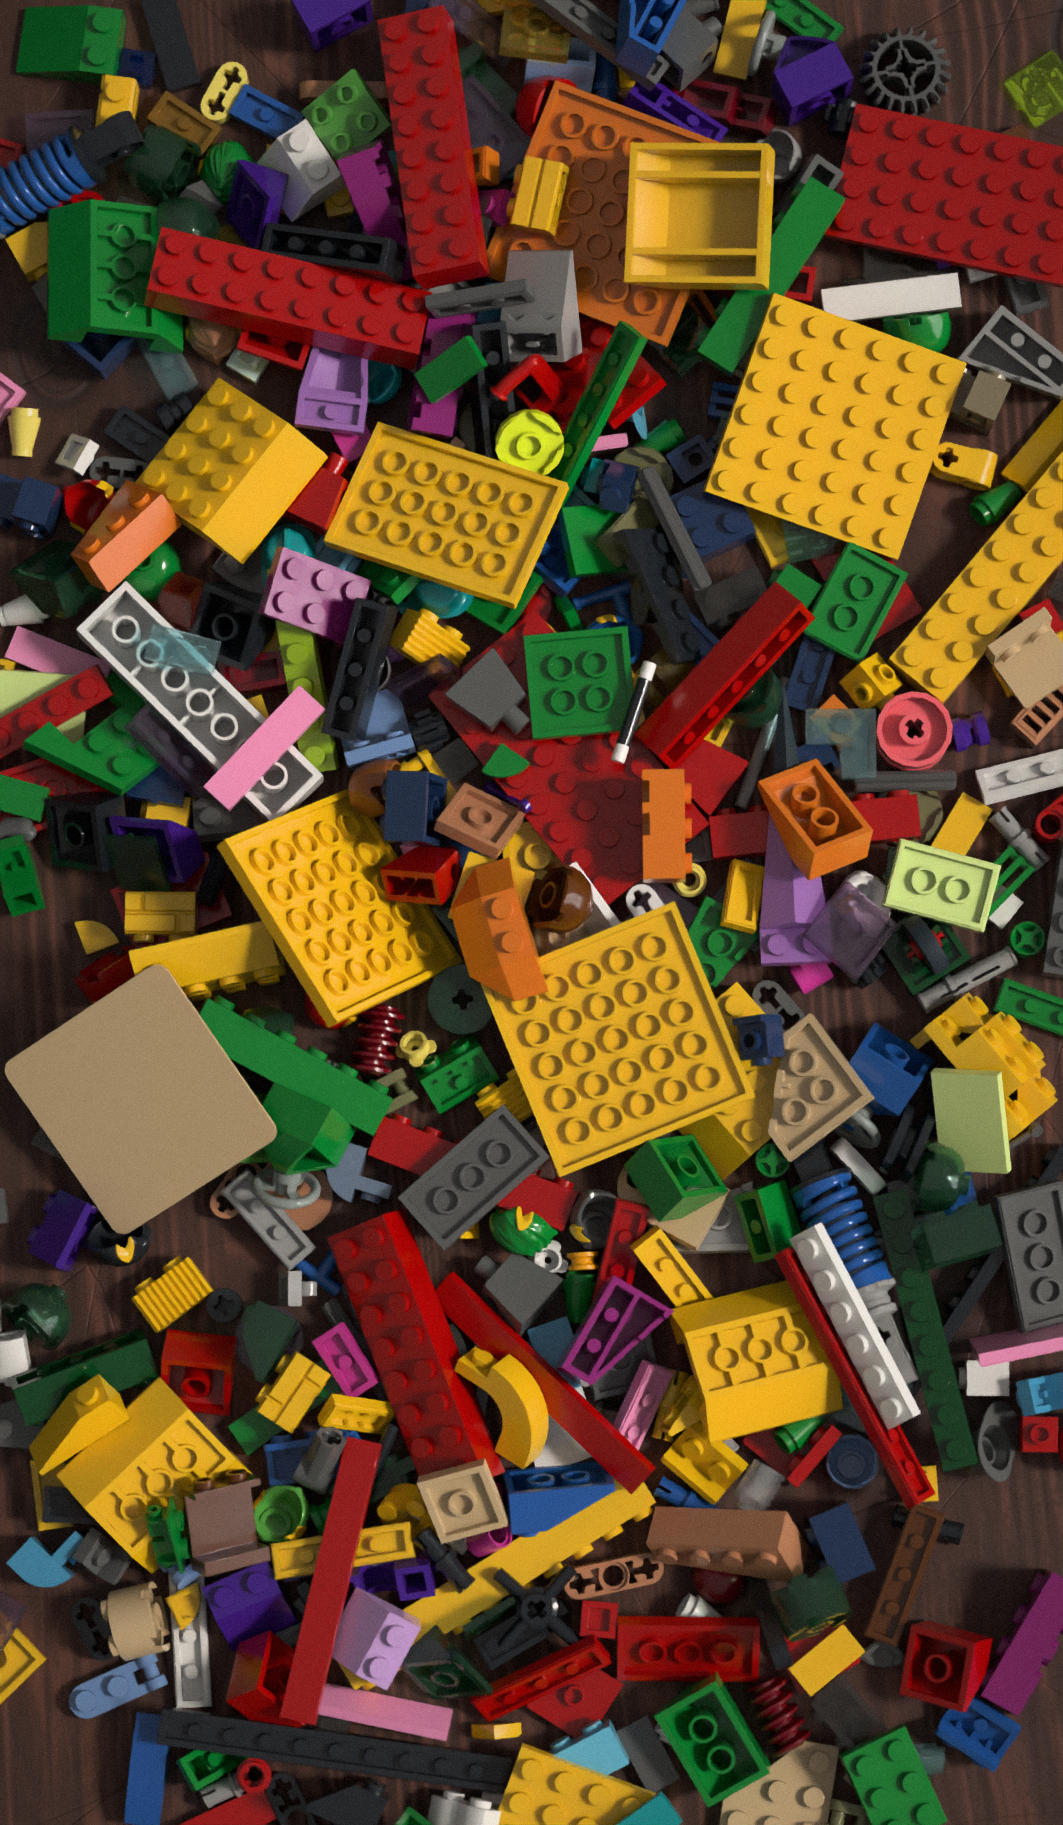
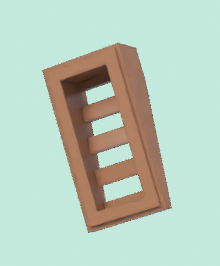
(1026, 732)

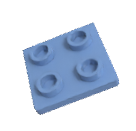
(386, 733)

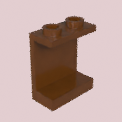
(222, 1523)

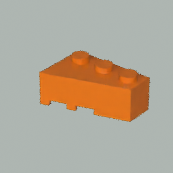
(124, 535)
(665, 826)

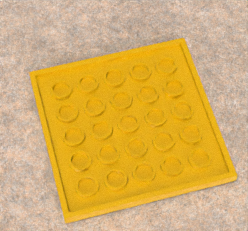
(834, 426)
(328, 911)
(621, 1041)

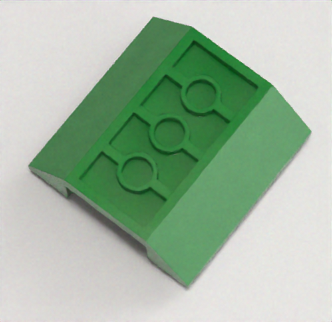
(101, 274)

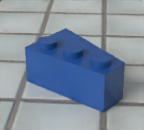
(643, 31)

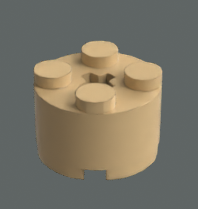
(136, 1621)

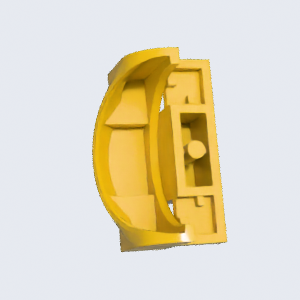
(995, 1047)

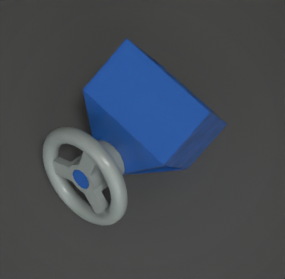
(892, 1075)

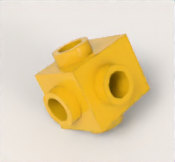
(871, 683)

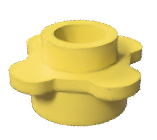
(412, 1041)

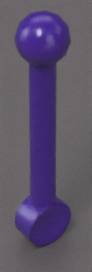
(523, 804)

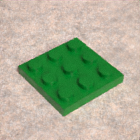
(578, 682)

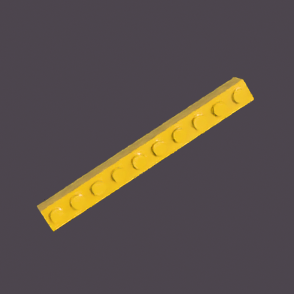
(525, 1560)

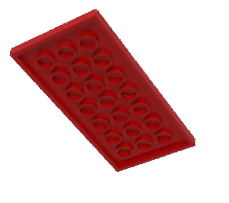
(952, 195)
(578, 796)

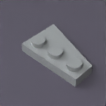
(726, 1232)

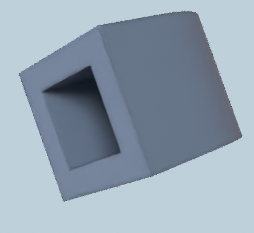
(347, 1178)

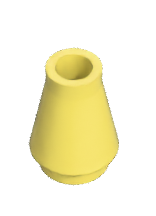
(23, 430)

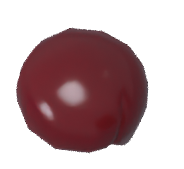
(718, 1587)

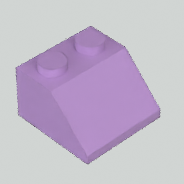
(374, 1638)

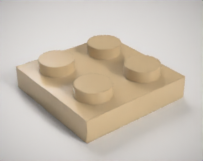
(463, 1501)

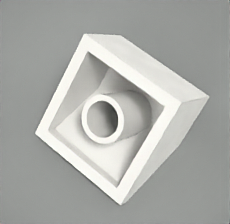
(309, 166)

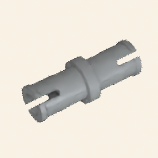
(1019, 838)

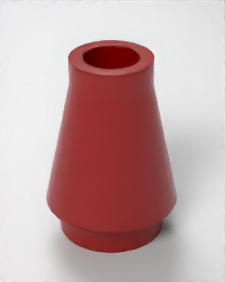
(250, 1784)

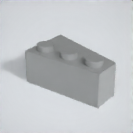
(1017, 353)

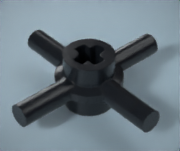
(538, 1621)

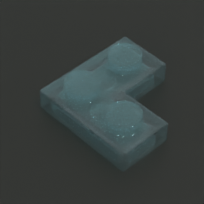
(852, 731)

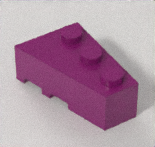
(609, 1330)

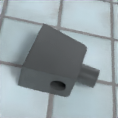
(690, 48)
(490, 695)
(517, 1289)

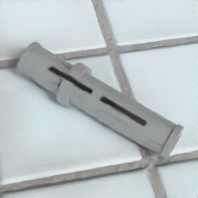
(968, 978)

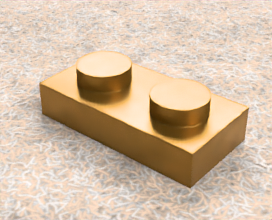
(185, 121)

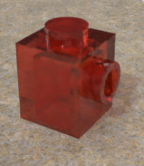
(180, 600)

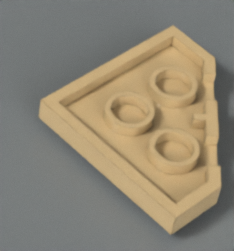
(812, 1089)
(791, 1794)

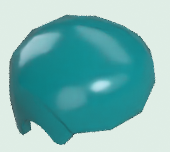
(383, 381)

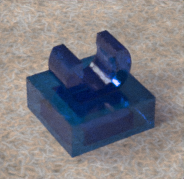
(138, 65)

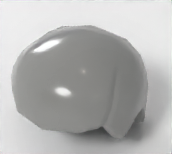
(787, 155)

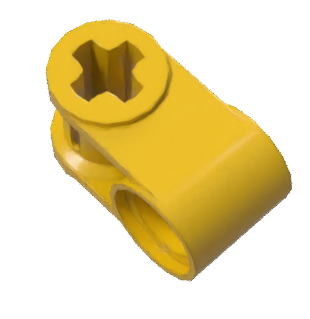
(968, 466)

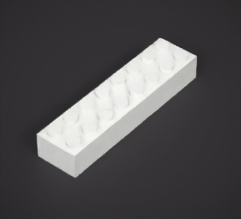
(199, 707)

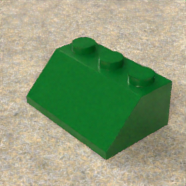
(713, 1740)

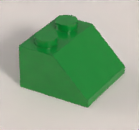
(674, 1176)

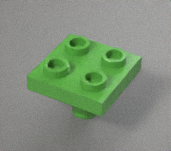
(347, 115)

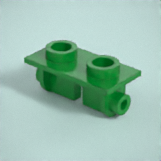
(169, 1523)

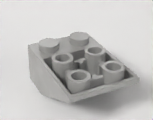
(552, 321)

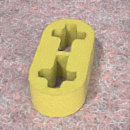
(217, 89)

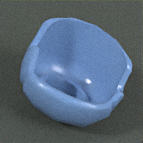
(852, 1461)

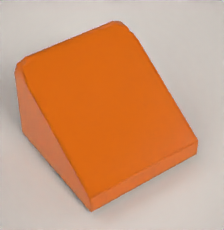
(486, 165)

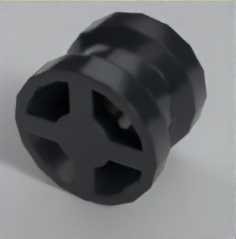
(231, 1308)

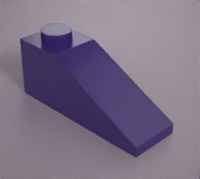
(672, 108)

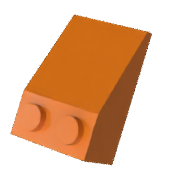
(815, 819)

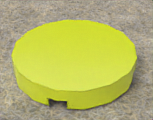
(530, 441)

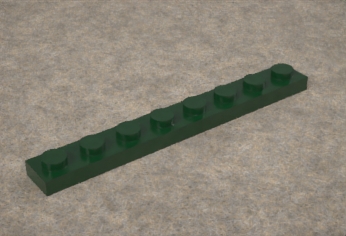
(925, 1333)

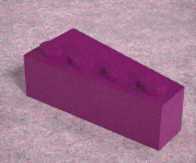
(376, 194)
(436, 419)
(1028, 1645)

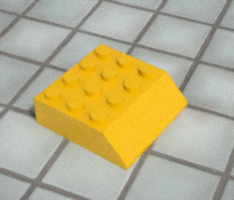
(699, 215)
(232, 470)
(217, 960)
(742, 1129)

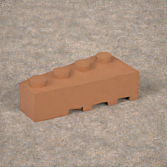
(729, 1541)

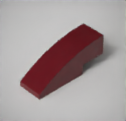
(731, 108)
(267, 673)

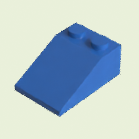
(551, 1494)

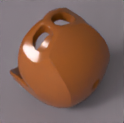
(366, 786)

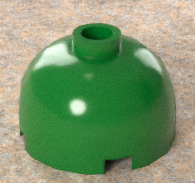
(927, 329)
(155, 571)

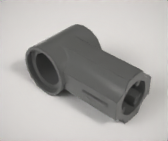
(319, 1463)

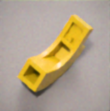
(518, 1399)

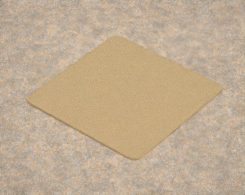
(140, 1099)

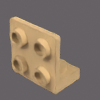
(1029, 659)

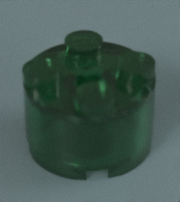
(163, 164)
(449, 1016)
(810, 1604)

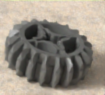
(918, 68)

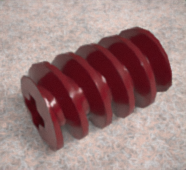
(376, 1040)
(778, 1714)

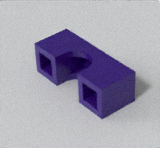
(410, 1577)

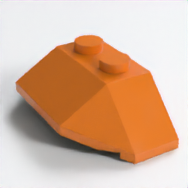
(497, 933)

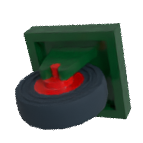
(924, 952)

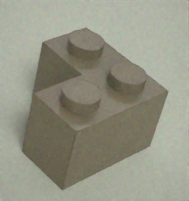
(979, 400)

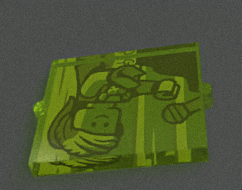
(1039, 89)

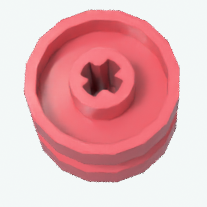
(915, 712)

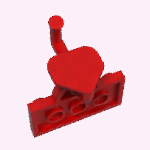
(566, 381)

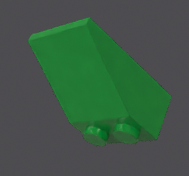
(71, 42)

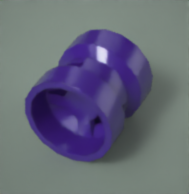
(969, 732)

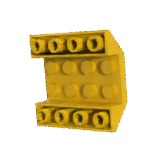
(755, 1362)
(143, 1466)

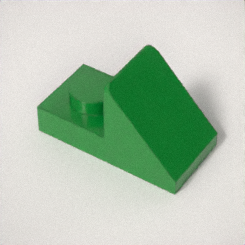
(204, 1767)

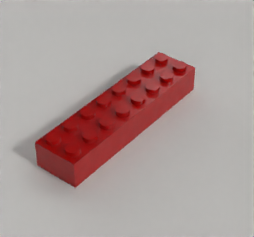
(433, 147)
(287, 298)
(412, 1345)

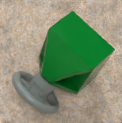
(306, 1140)

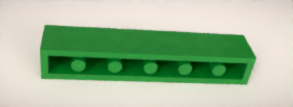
(791, 246)
(295, 1068)

